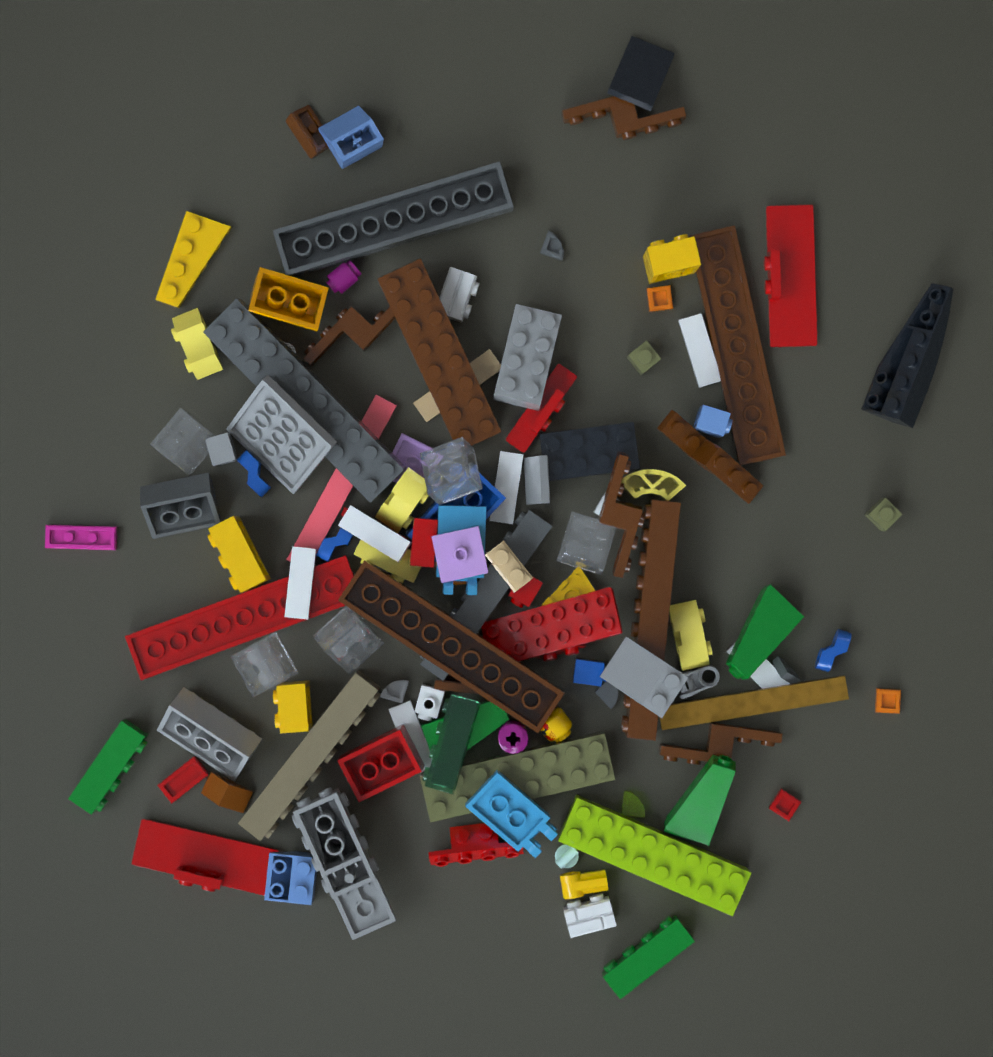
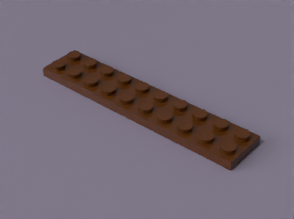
(737, 347)

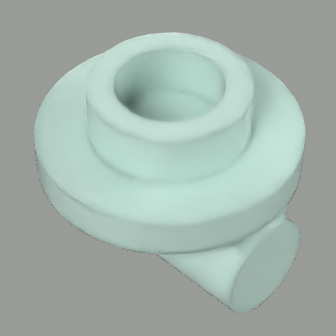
(566, 856)

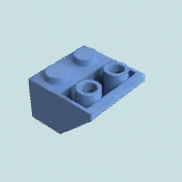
(351, 136)
(290, 878)

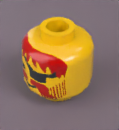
(557, 726)

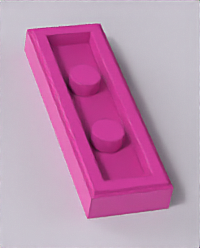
(81, 537)

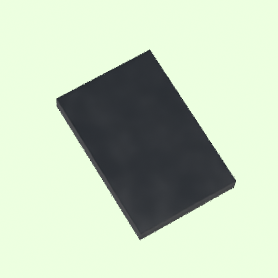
(641, 73)

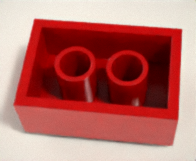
(381, 763)

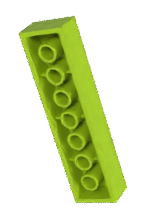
(654, 855)

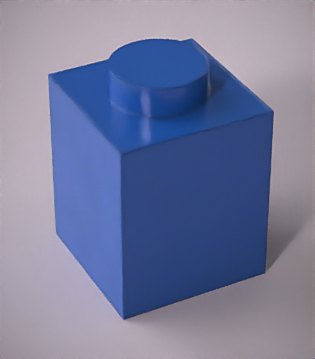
(588, 672)

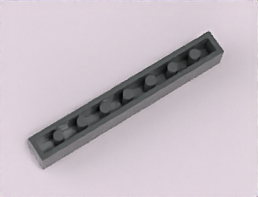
(492, 587)

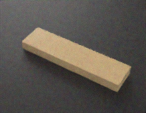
(484, 368)

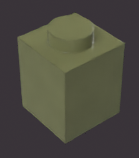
(643, 358)
(883, 514)

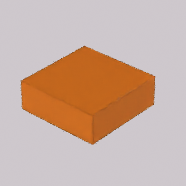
(659, 298)
(887, 700)

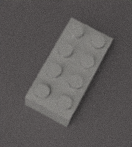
(527, 357)

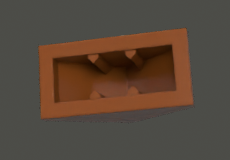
(226, 793)

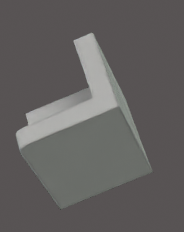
(221, 449)

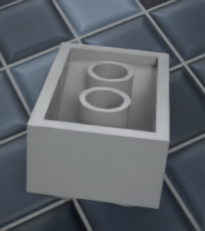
(644, 677)

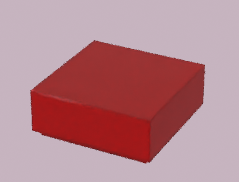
(784, 804)

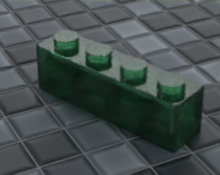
(452, 744)

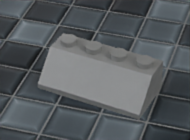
(209, 734)

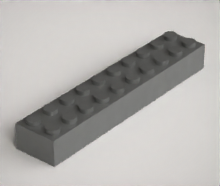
(393, 220)
(262, 353)

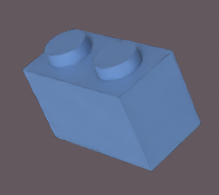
(712, 421)

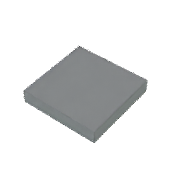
(536, 480)

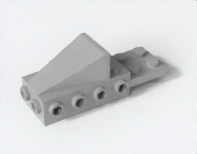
(343, 861)

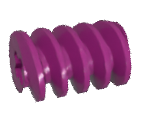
(504, 740)

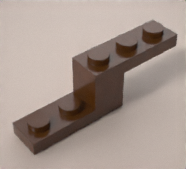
(623, 117)
(354, 327)
(710, 456)
(621, 515)
(719, 743)

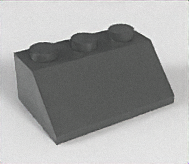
(180, 505)

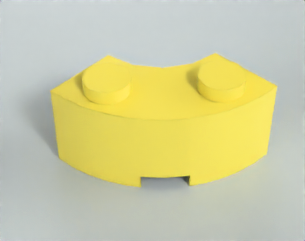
(198, 348)
(652, 482)
(403, 500)
(400, 570)
(689, 635)

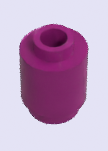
(343, 277)

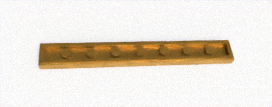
(755, 702)

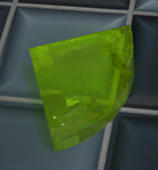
(632, 805)

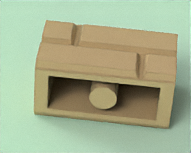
(509, 566)

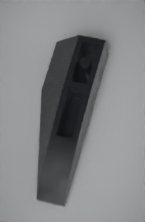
(911, 361)

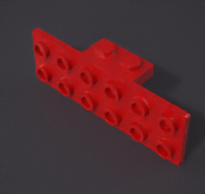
(791, 275)
(556, 627)
(202, 857)

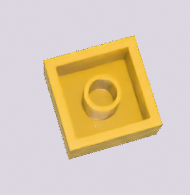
(293, 707)

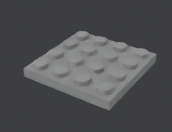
(281, 434)

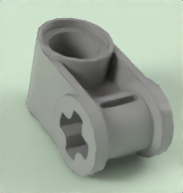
(695, 681)

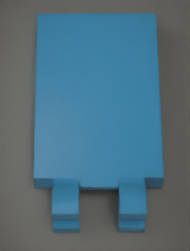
(457, 518)
(511, 813)

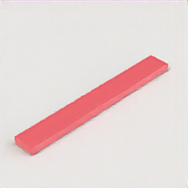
(338, 486)

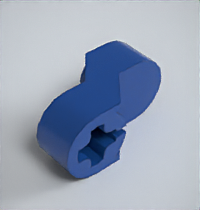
(253, 466)
(329, 544)
(839, 645)

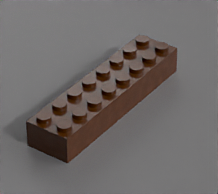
(438, 353)

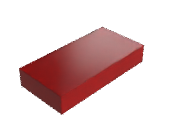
(422, 546)
(183, 779)

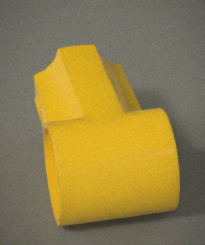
(577, 884)

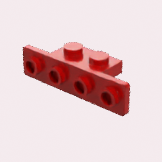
(532, 420)
(472, 843)

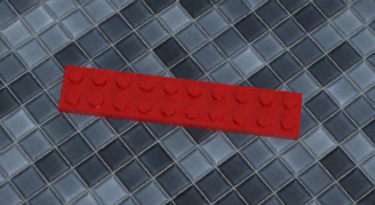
(232, 621)

